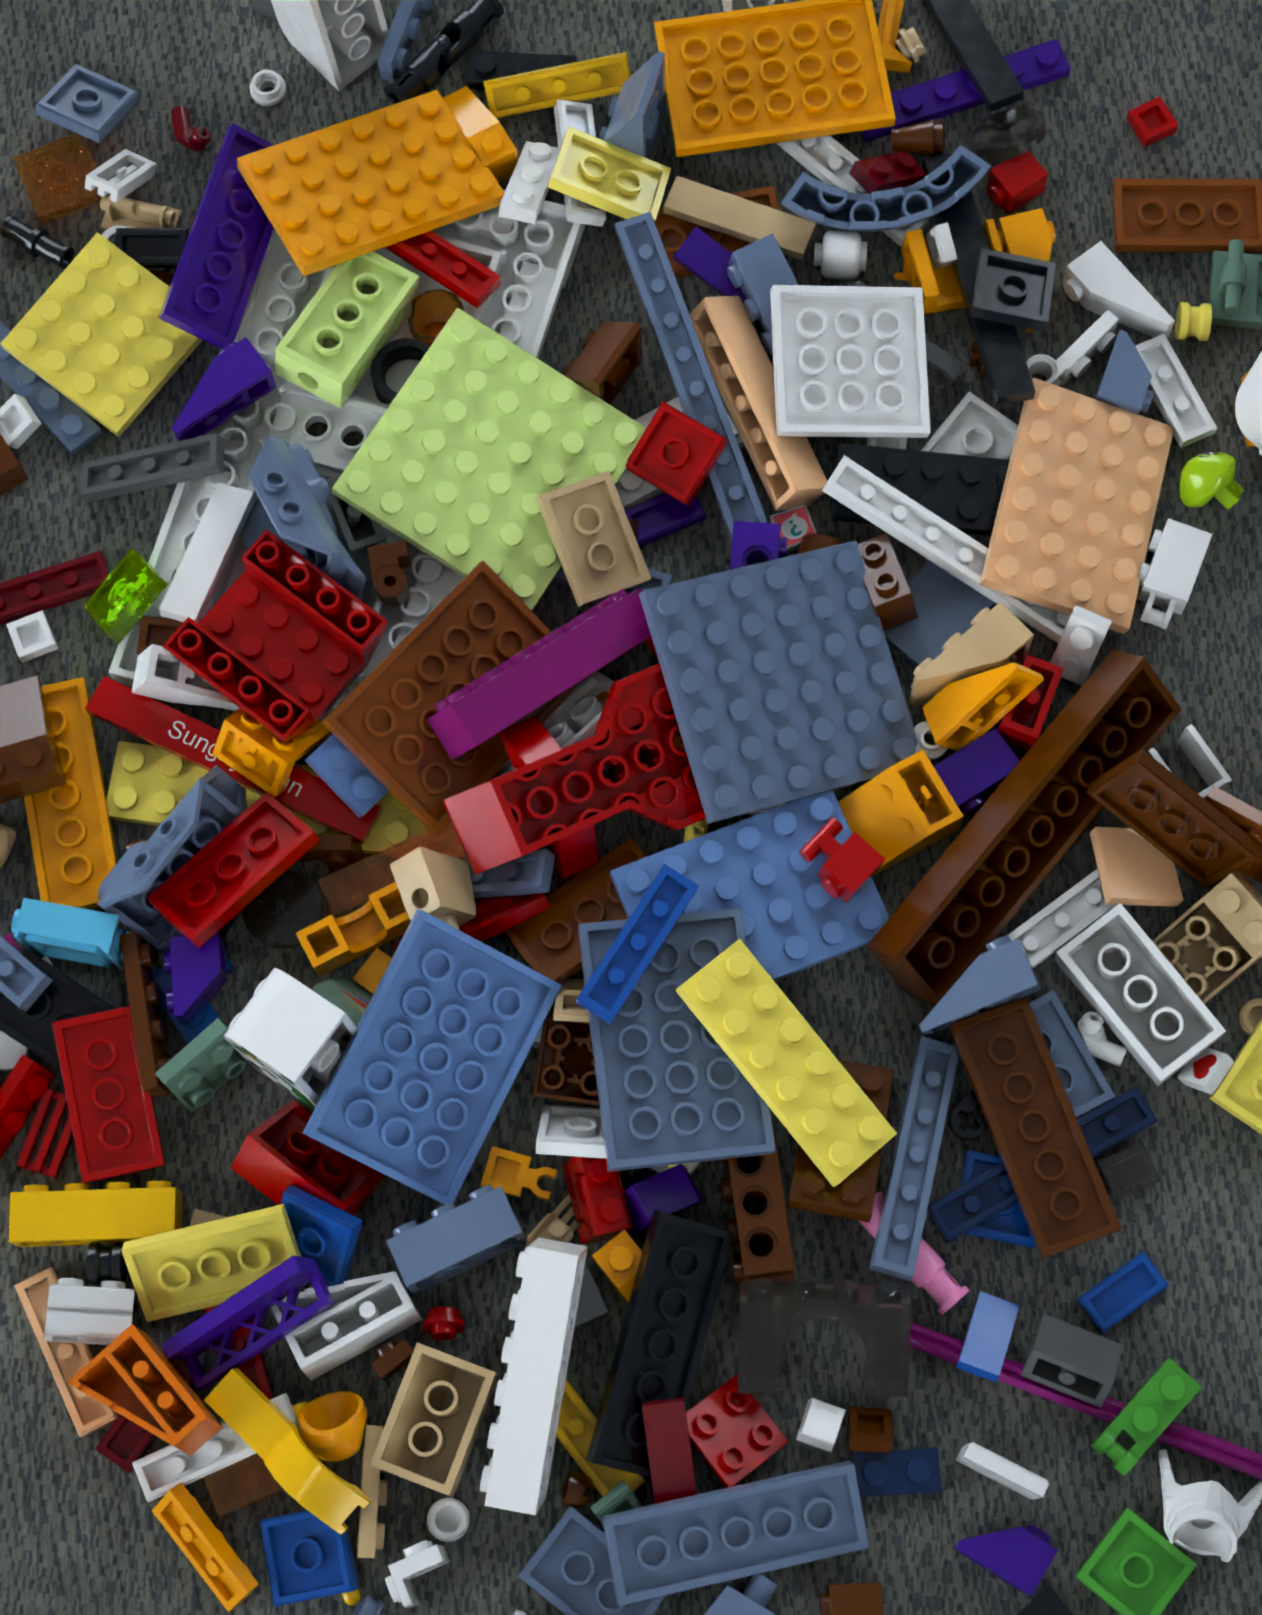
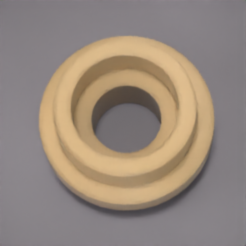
(910, 44)

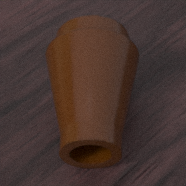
(921, 138)

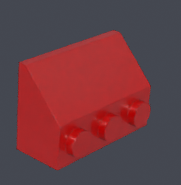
(282, 1156)

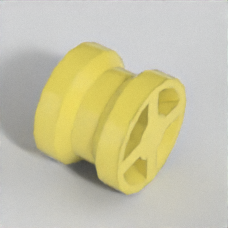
(1193, 321)

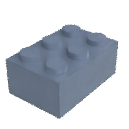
(455, 1239)

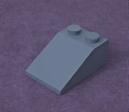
(638, 109)
(988, 983)

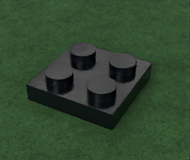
(1013, 289)

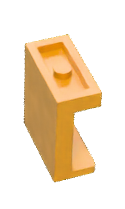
(939, 286)

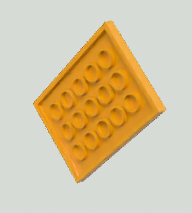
(773, 75)
(369, 182)

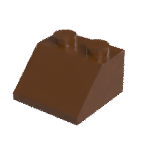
(607, 359)

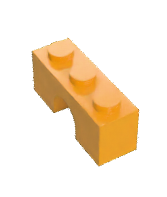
(342, 939)

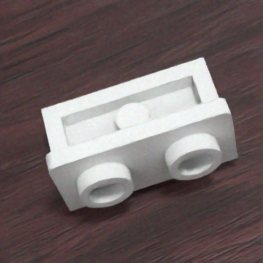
(419, 1560)

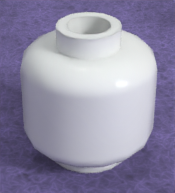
(841, 255)

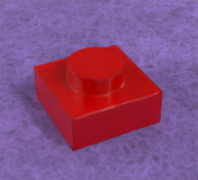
(1152, 121)

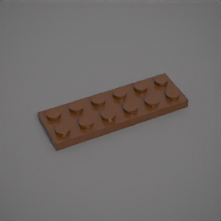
(1034, 1128)

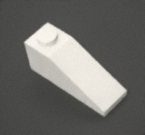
(1106, 284)
(169, 680)

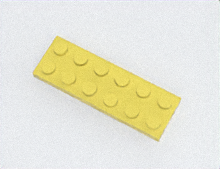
(786, 1062)

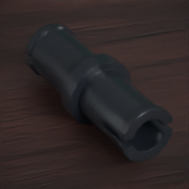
(37, 242)

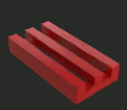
(35, 1132)

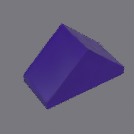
(665, 1192)

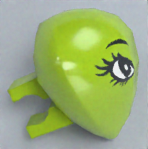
(1209, 477)

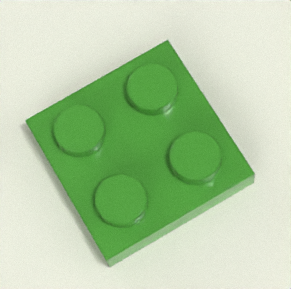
(1135, 1568)

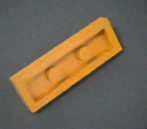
(205, 1547)

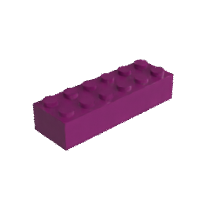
(539, 672)

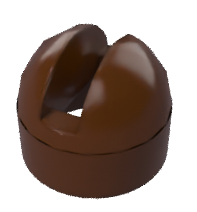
(574, 1489)

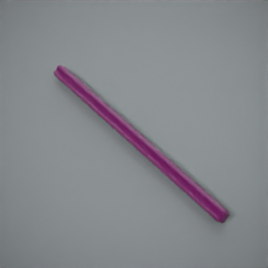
(1175, 1434)

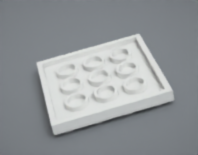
(849, 361)

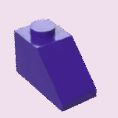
(1012, 1555)

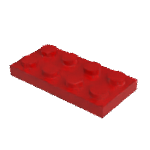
(232, 869)
(104, 1094)

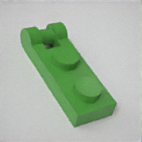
(1147, 1415)

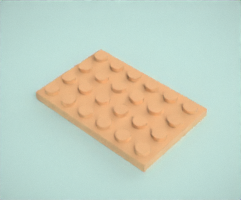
(1077, 505)

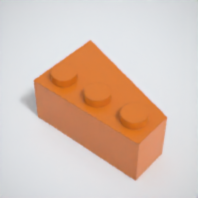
(148, 1390)

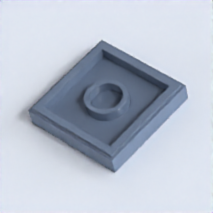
(87, 103)

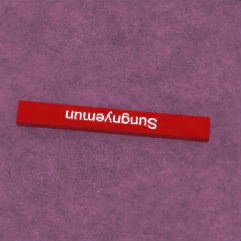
(196, 742)

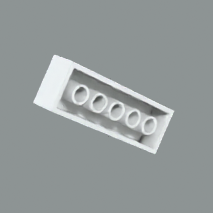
(535, 1375)

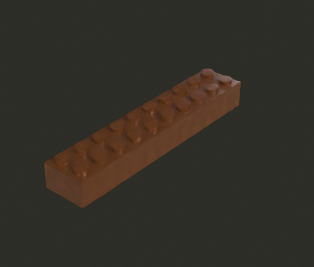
(1022, 828)

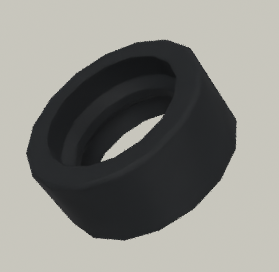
(389, 355)

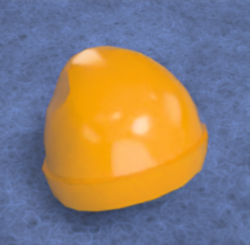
(334, 1425)

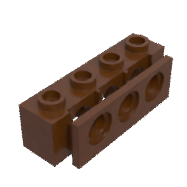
(770, 1225)

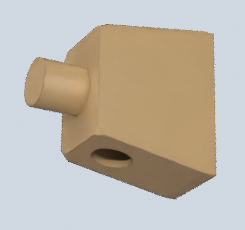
(435, 885)

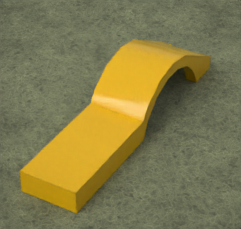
(284, 1452)

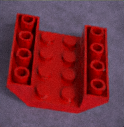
(281, 639)

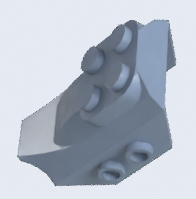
(295, 511)
(147, 864)

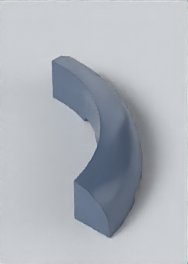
(891, 207)

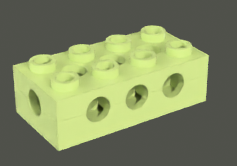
(346, 326)

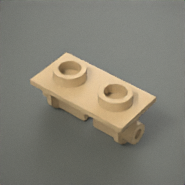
(137, 214)

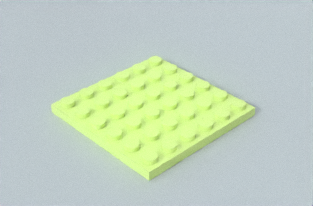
(474, 448)

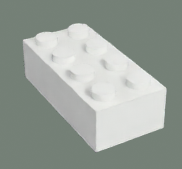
(1139, 994)

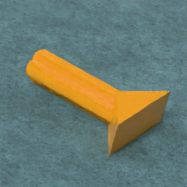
(888, 32)

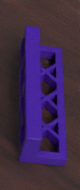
(242, 1308)

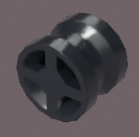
(105, 1263)

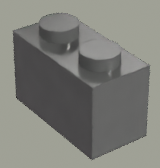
(1072, 1360)

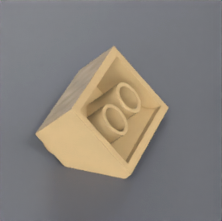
(434, 1419)

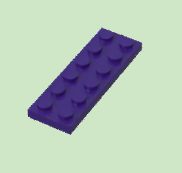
(221, 250)

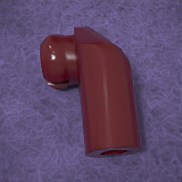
(186, 134)

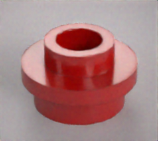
(443, 1323)

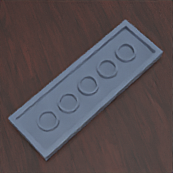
(735, 1532)

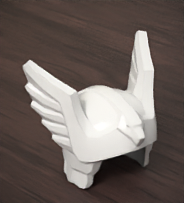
(1204, 1514)

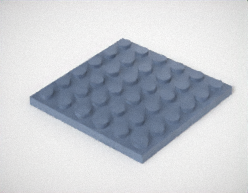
(779, 680)

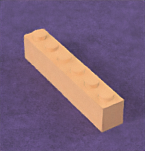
(747, 387)

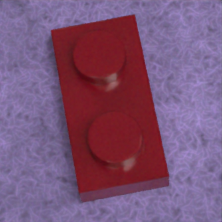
(887, 172)

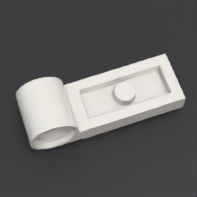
(1077, 357)

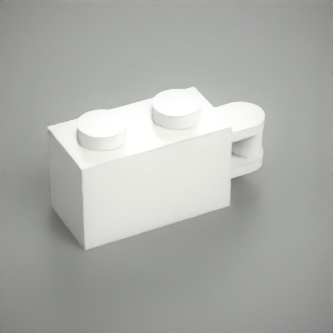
(1172, 570)

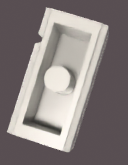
(87, 1312)

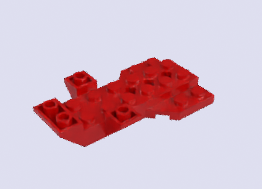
(562, 791)

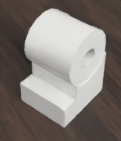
(820, 1424)

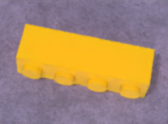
(89, 1216)

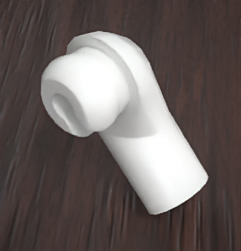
(1095, 1039)

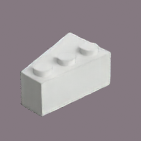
(361, 1317)

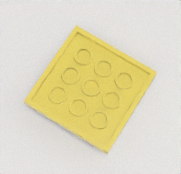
(102, 335)

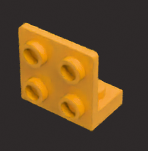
(260, 753)

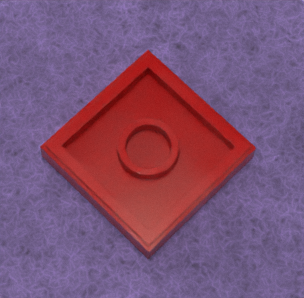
(676, 453)

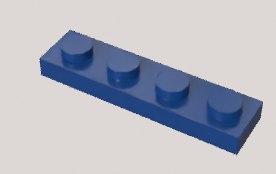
(637, 944)

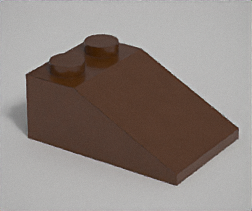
(27, 742)

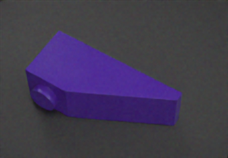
(227, 387)

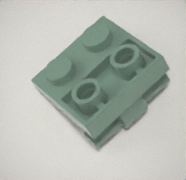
(1236, 287)
(202, 1067)

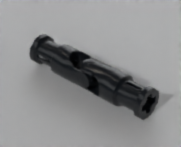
(440, 53)

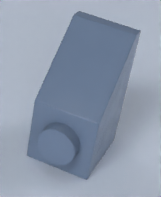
(1126, 378)

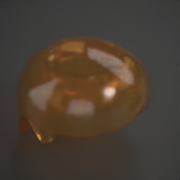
(431, 313)

